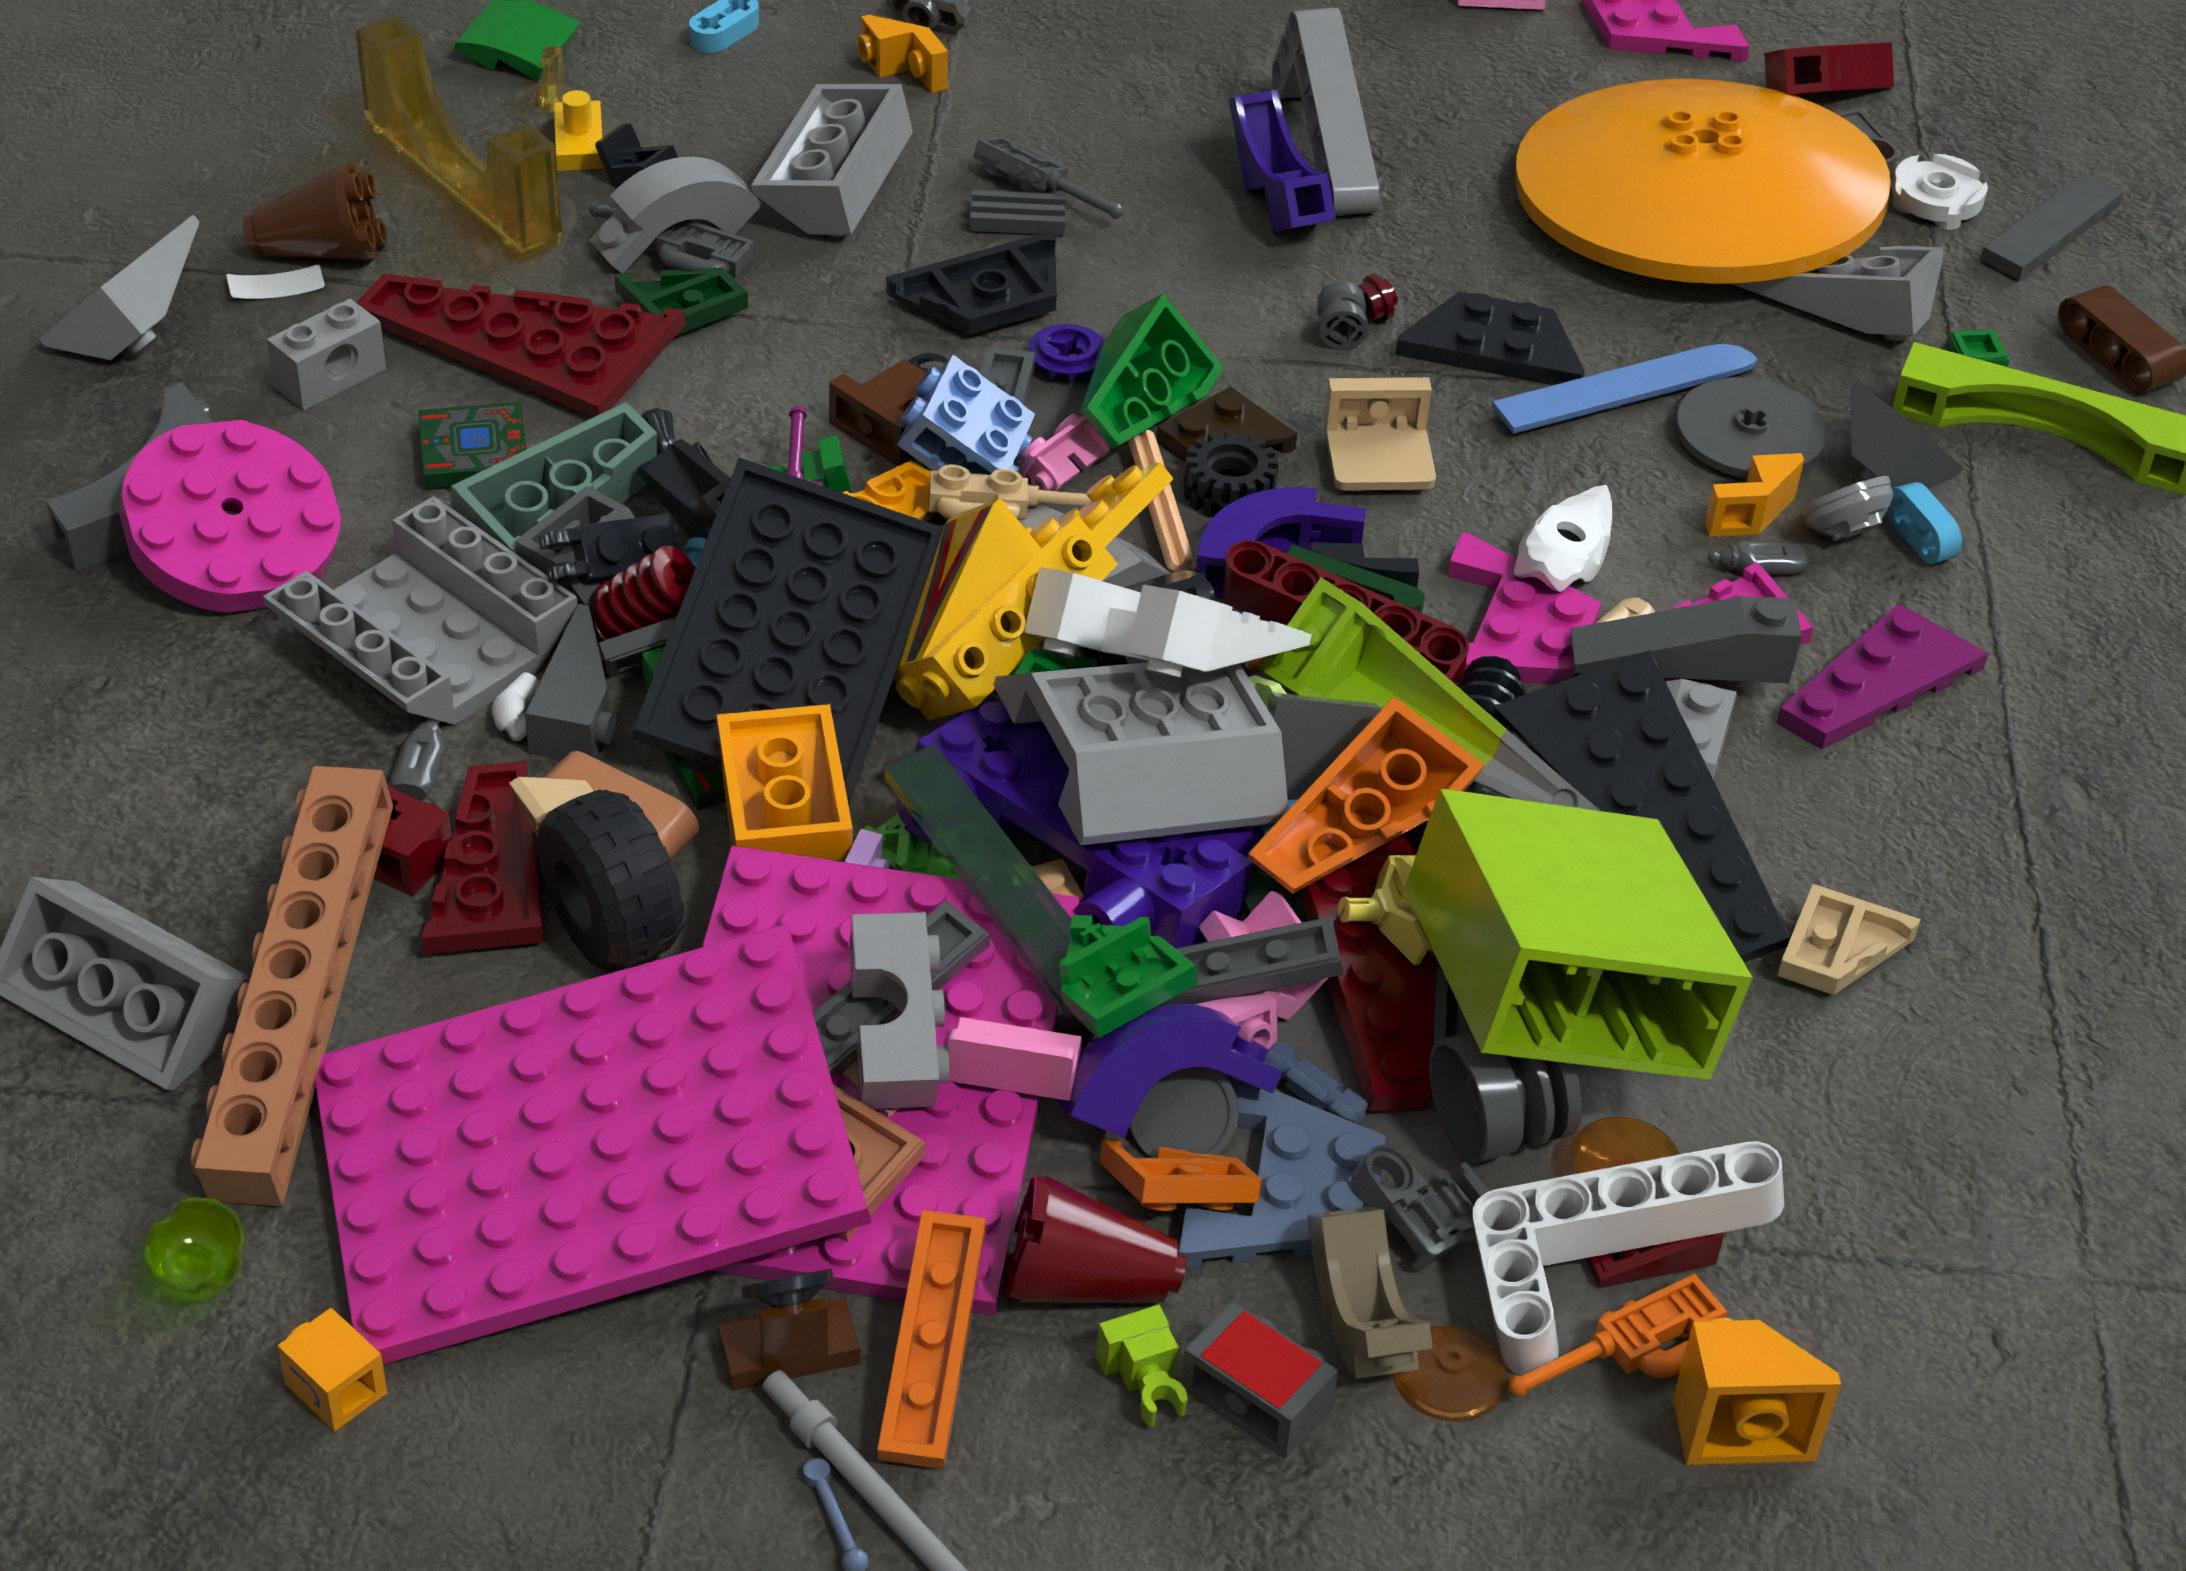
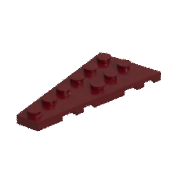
(530, 339)
(1382, 996)

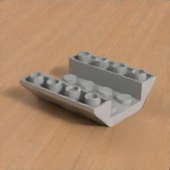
(438, 619)
(1156, 748)

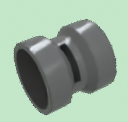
(1342, 315)

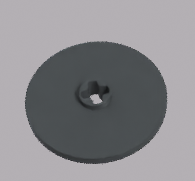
(1746, 417)

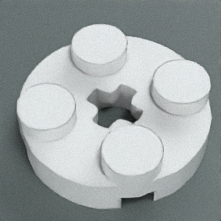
(1938, 190)

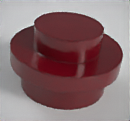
(1379, 298)

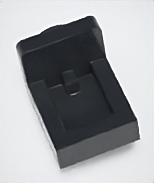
(625, 157)

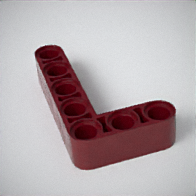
(1276, 585)

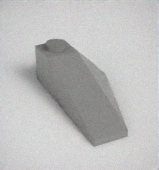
(1869, 294)

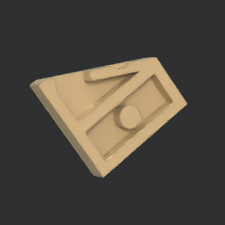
(1842, 940)

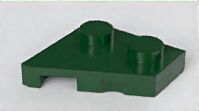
(701, 294)

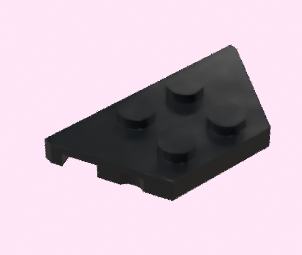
(984, 286)
(1494, 339)

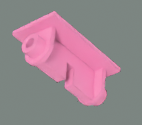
(1049, 461)

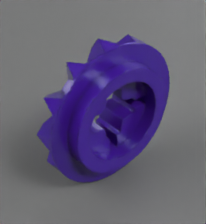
(1055, 343)

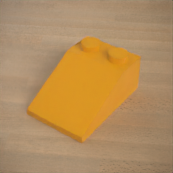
(785, 782)

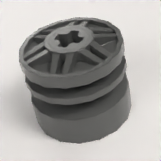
(1500, 1100)

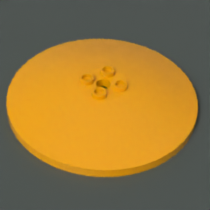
(1702, 181)

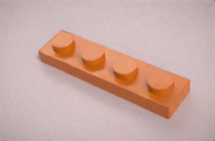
(932, 1340)

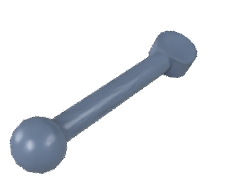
(817, 1476)

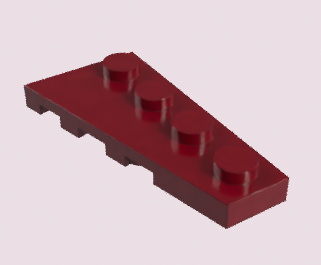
(489, 869)

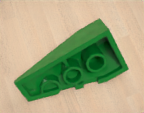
(1147, 372)

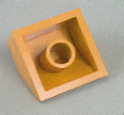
(1751, 1396)

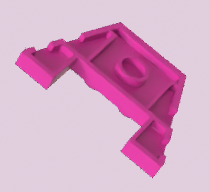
(1659, 24)
(1525, 616)

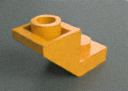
(901, 47)
(1753, 505)

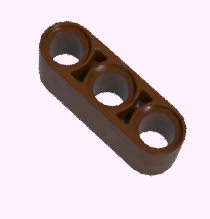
(2123, 339)

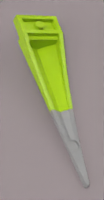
(1366, 661)

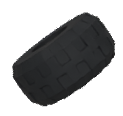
(610, 879)

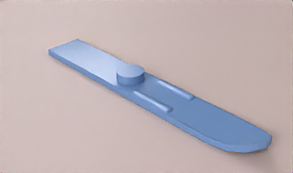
(1622, 386)

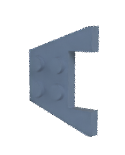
(1302, 1172)

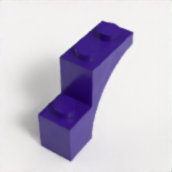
(1270, 160)

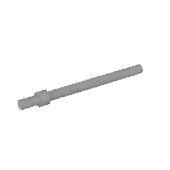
(817, 1428)

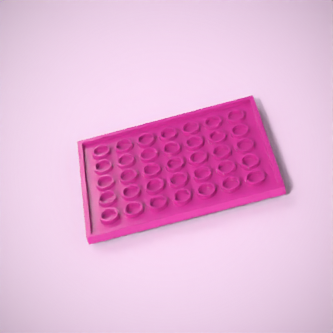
(972, 1135)
(583, 1145)

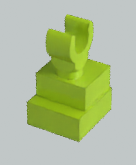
(1145, 1356)

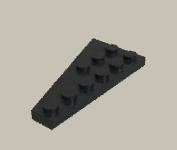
(1633, 755)

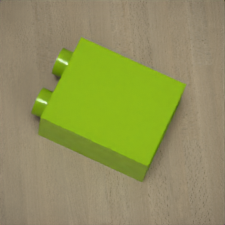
(1575, 936)

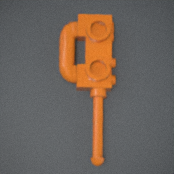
(1636, 1335)

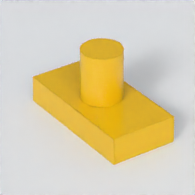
(576, 132)

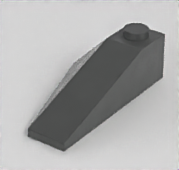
(1708, 641)

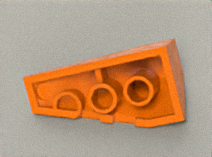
(1365, 797)

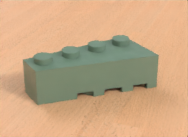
(534, 483)

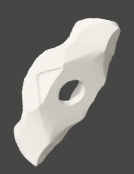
(1560, 561)

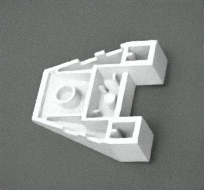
(1150, 625)

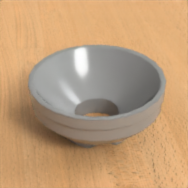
(1849, 509)

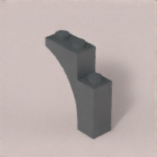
(88, 519)

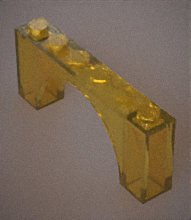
(509, 194)

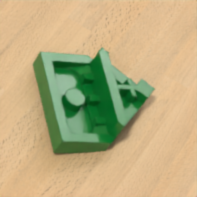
(1119, 973)

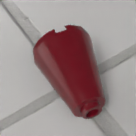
(1086, 1252)

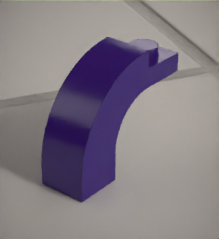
(1279, 520)
(1130, 1060)

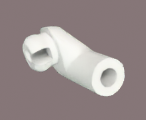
(510, 706)

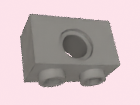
(326, 354)

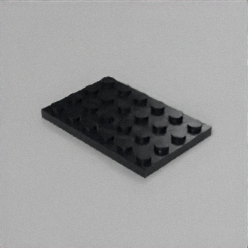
(790, 609)

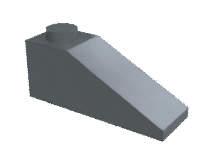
(572, 697)

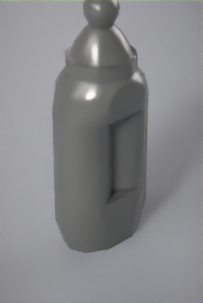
(1773, 556)
(419, 760)

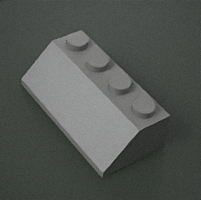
(835, 156)
(117, 981)

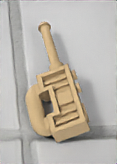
(956, 491)

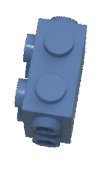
(964, 422)

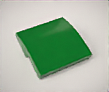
(516, 35)

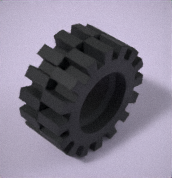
(1239, 457)

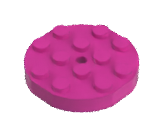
(219, 560)

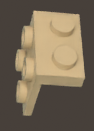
(1379, 433)

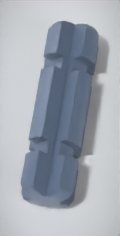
(1315, 1084)

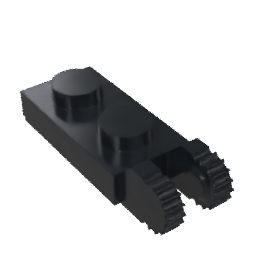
(607, 546)

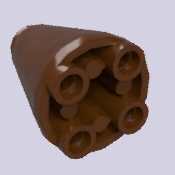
(320, 219)

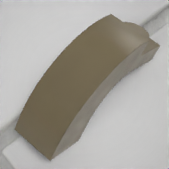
(1361, 1296)

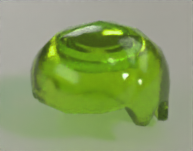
(195, 1250)

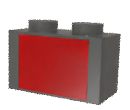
(1259, 1378)

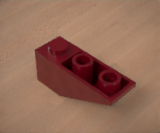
(1830, 68)

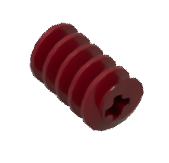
(643, 593)

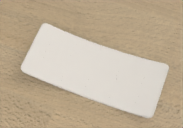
(277, 284)

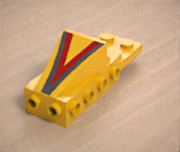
(984, 585)

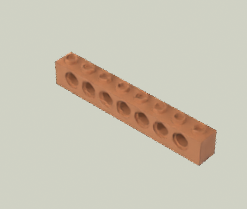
(293, 988)

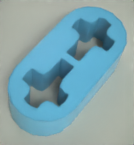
(723, 24)
(1924, 523)

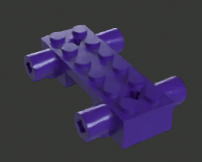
(1165, 878)

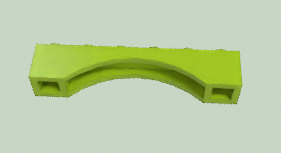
(1960, 389)

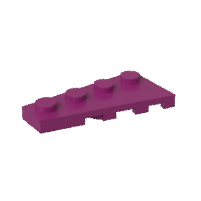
(1879, 674)

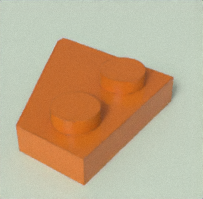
(1181, 1178)

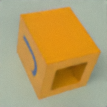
(332, 1369)

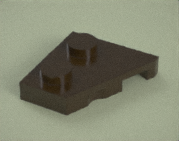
(1223, 413)

